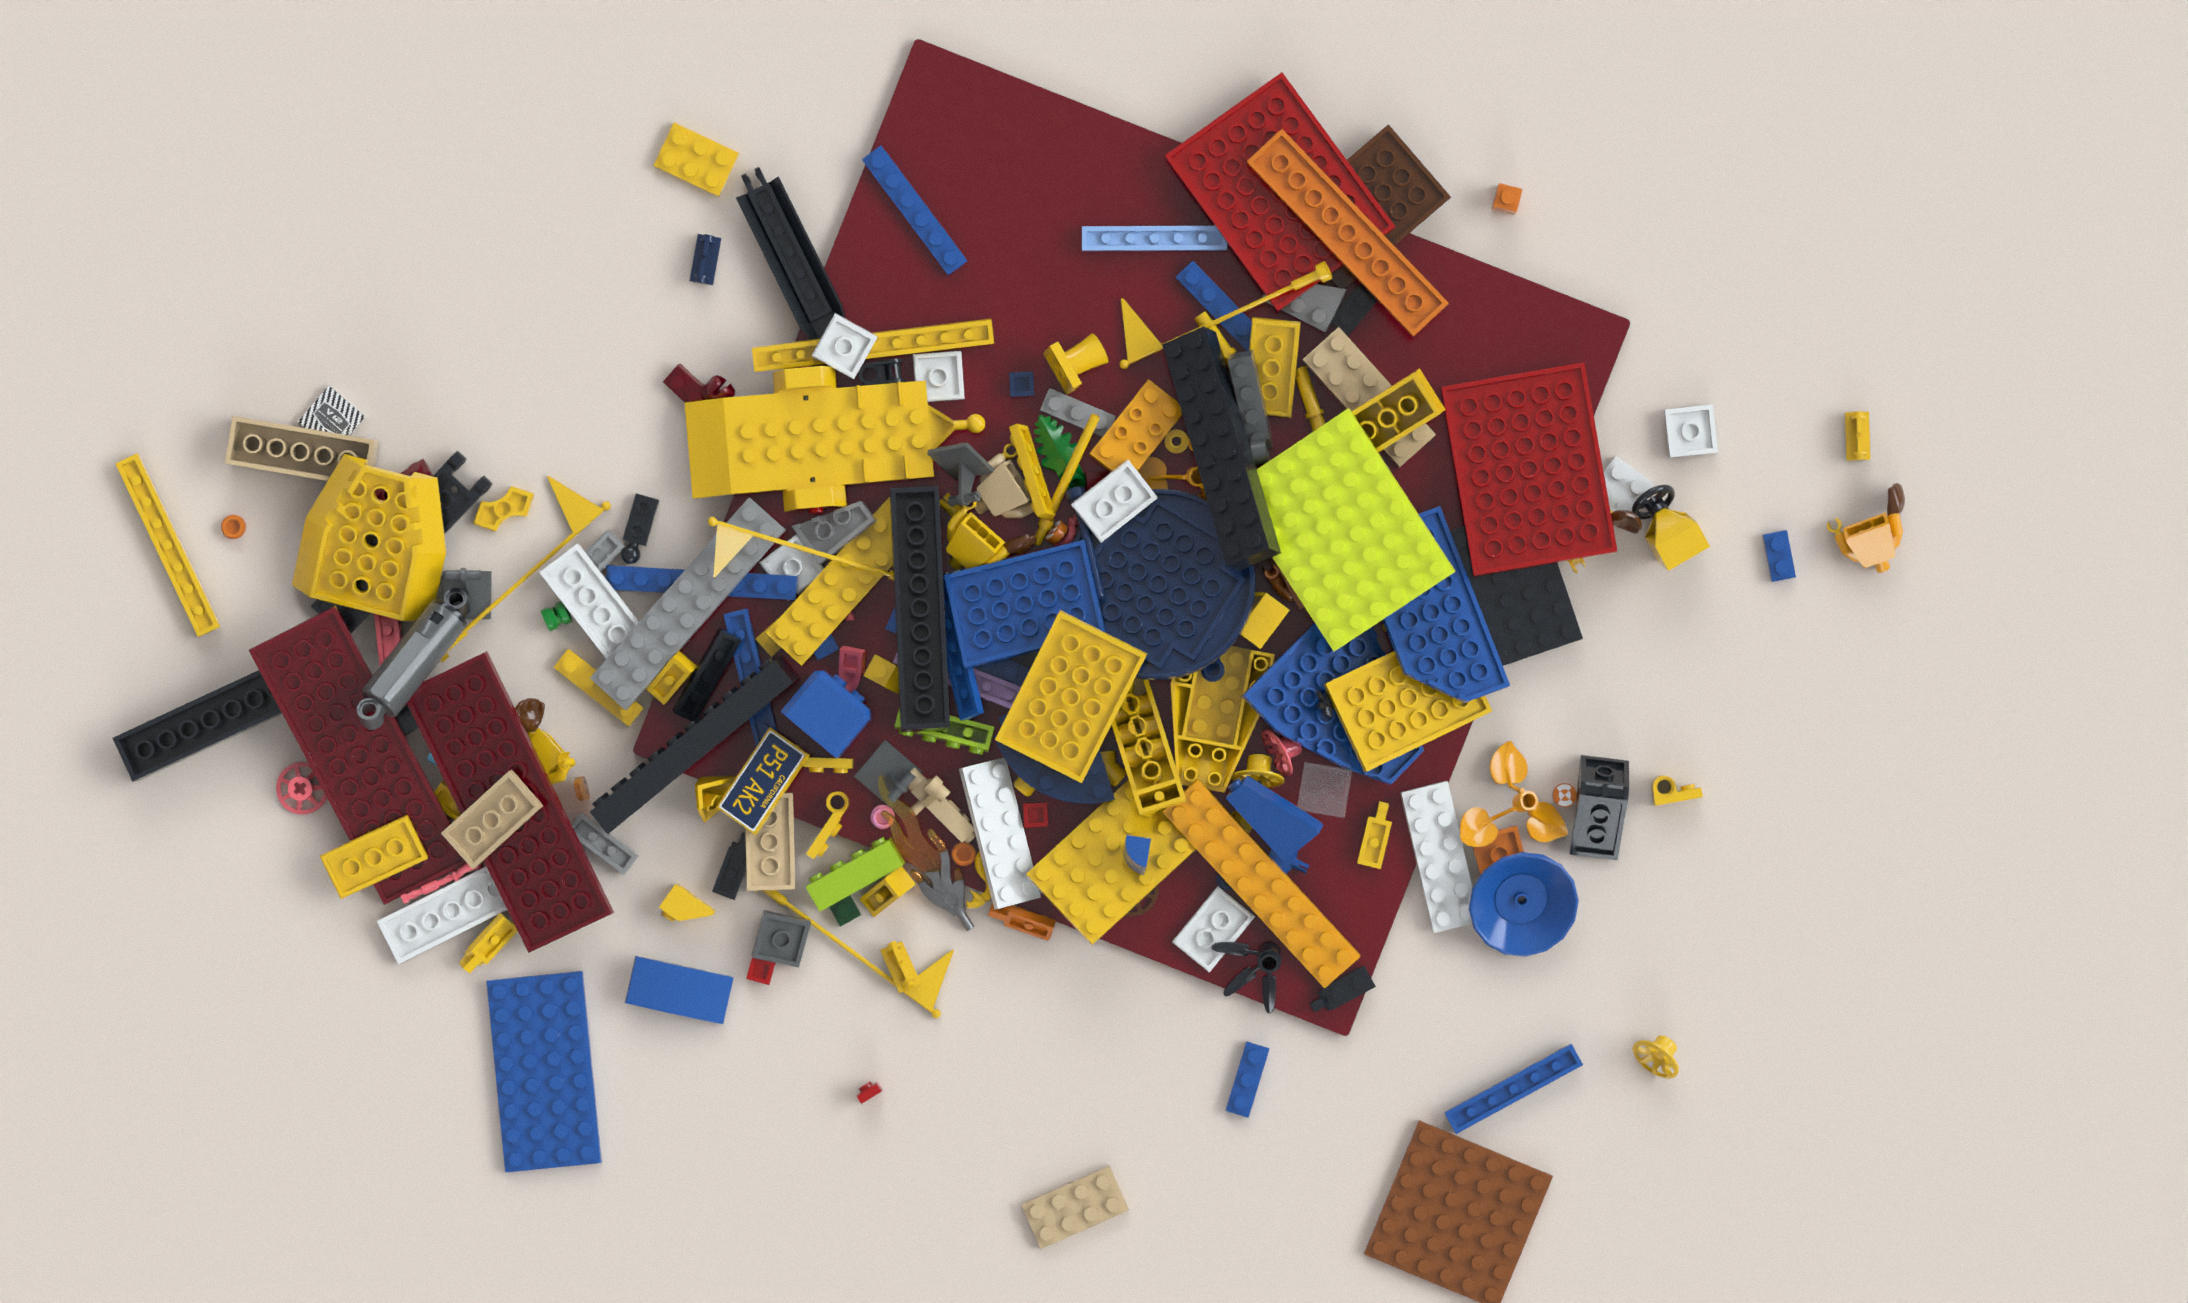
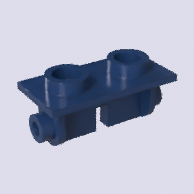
(705, 259)

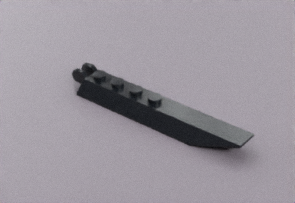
(790, 255)

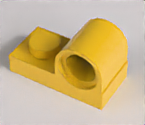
(671, 677)
(1687, 792)

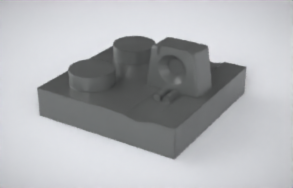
(781, 938)

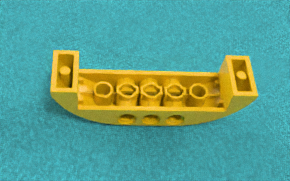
(1146, 751)

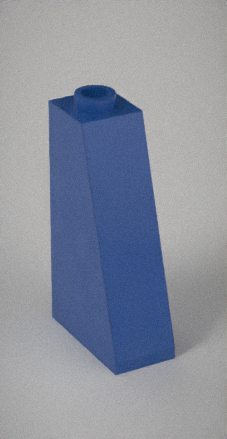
(1273, 817)

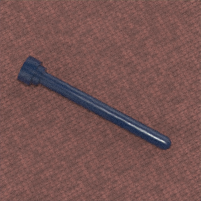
(1072, 495)

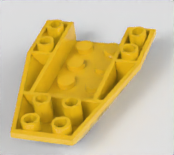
(1214, 719)

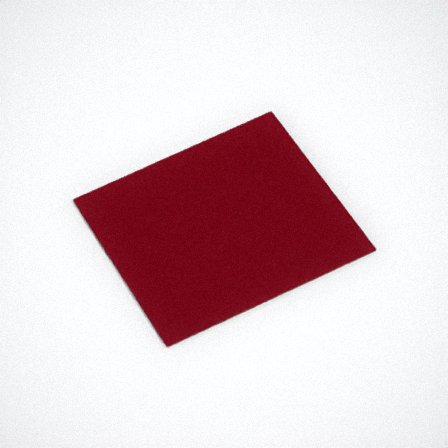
(1012, 186)

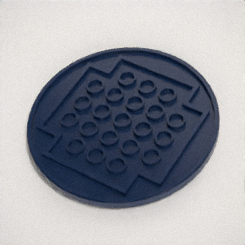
(1172, 587)

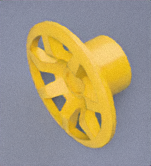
(1260, 770)
(1660, 1053)

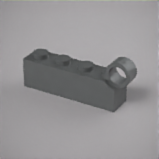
(1251, 404)

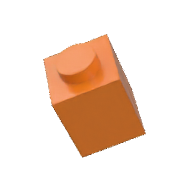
(1507, 198)

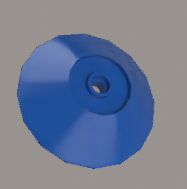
(1527, 925)

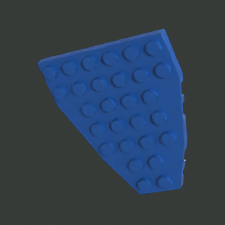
(1288, 699)

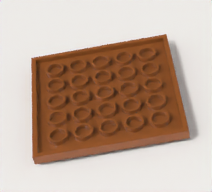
(1458, 1214)

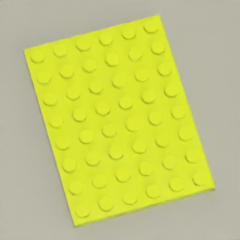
(1347, 531)

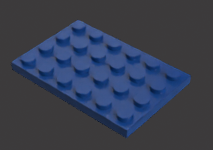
(1013, 602)

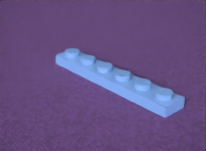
(1152, 238)

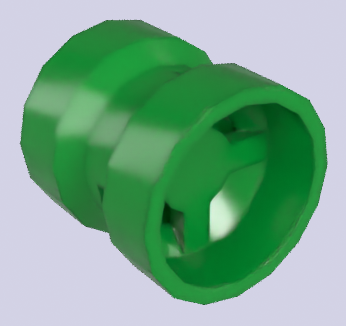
(551, 618)

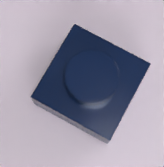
(1021, 384)

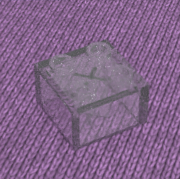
(1324, 789)

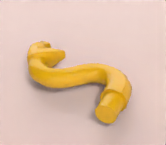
(979, 899)

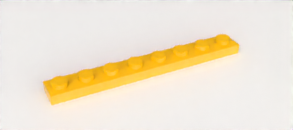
(168, 545)

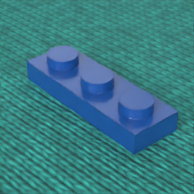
(1247, 1079)

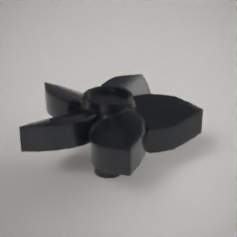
(1325, 704)

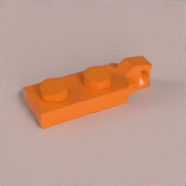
(1024, 921)

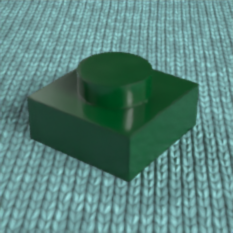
(845, 910)

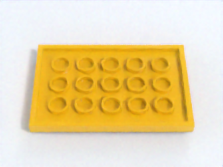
(1070, 696)
(1393, 713)
(1088, 869)

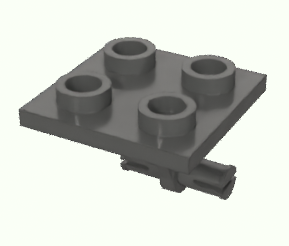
(963, 464)
(476, 585)
(893, 767)

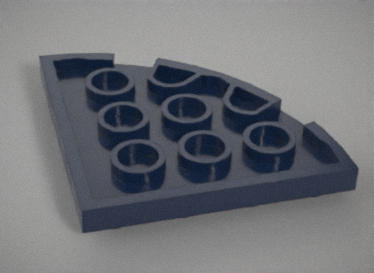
(1092, 790)

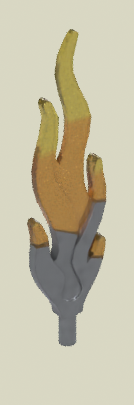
(932, 862)

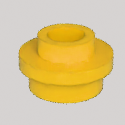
(1168, 441)

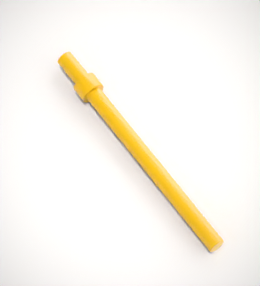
(1046, 524)

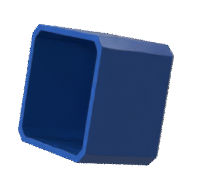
(829, 712)

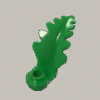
(1057, 449)

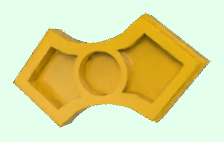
(514, 503)

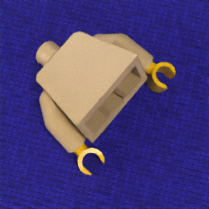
(1004, 489)

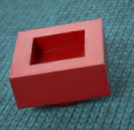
(1035, 815)
(761, 971)
(868, 1091)

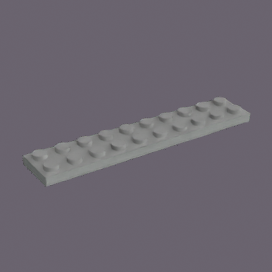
(682, 610)

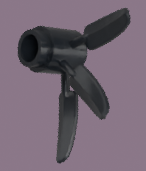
(1268, 961)

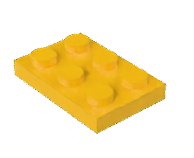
(696, 159)

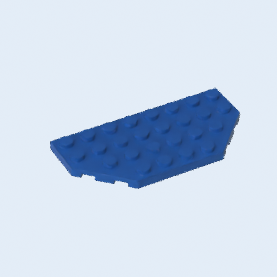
(1443, 631)

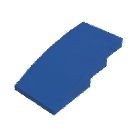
(679, 990)

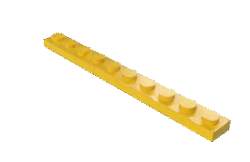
(887, 344)

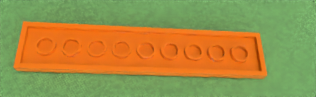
(1347, 233)

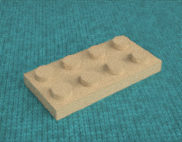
(492, 819)
(771, 851)
(1075, 1207)

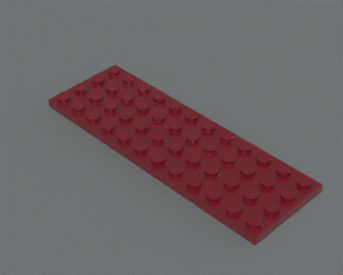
(475, 743)
(363, 772)

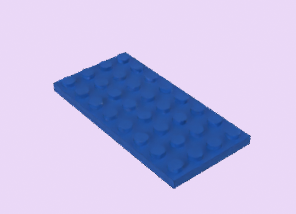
(544, 1071)

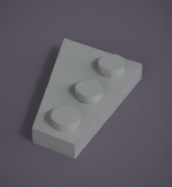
(1316, 305)
(835, 530)

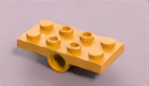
(1138, 429)

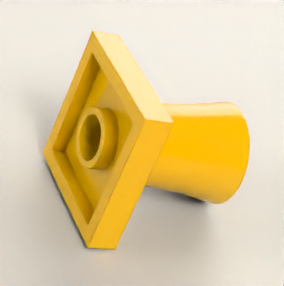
(1075, 361)

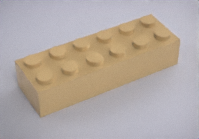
(1356, 380)
(293, 448)

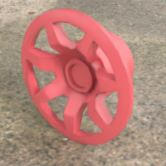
(1283, 749)
(300, 789)

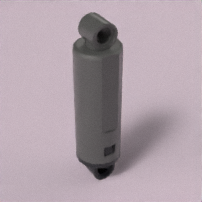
(413, 658)

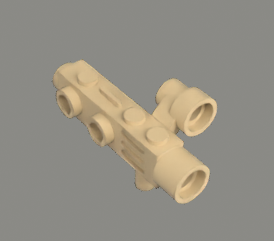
(933, 796)

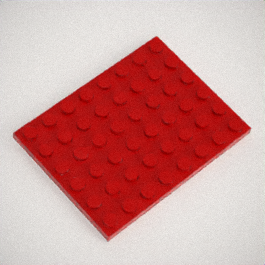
(1245, 209)
(1529, 469)

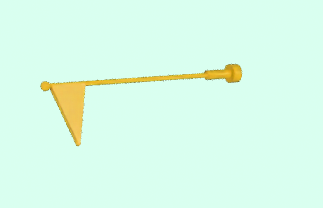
(1142, 342)
(579, 515)
(732, 539)
(930, 979)

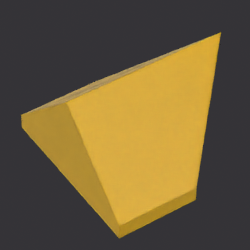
(709, 792)

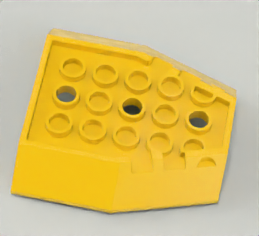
(410, 551)

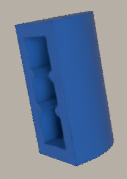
(1136, 853)

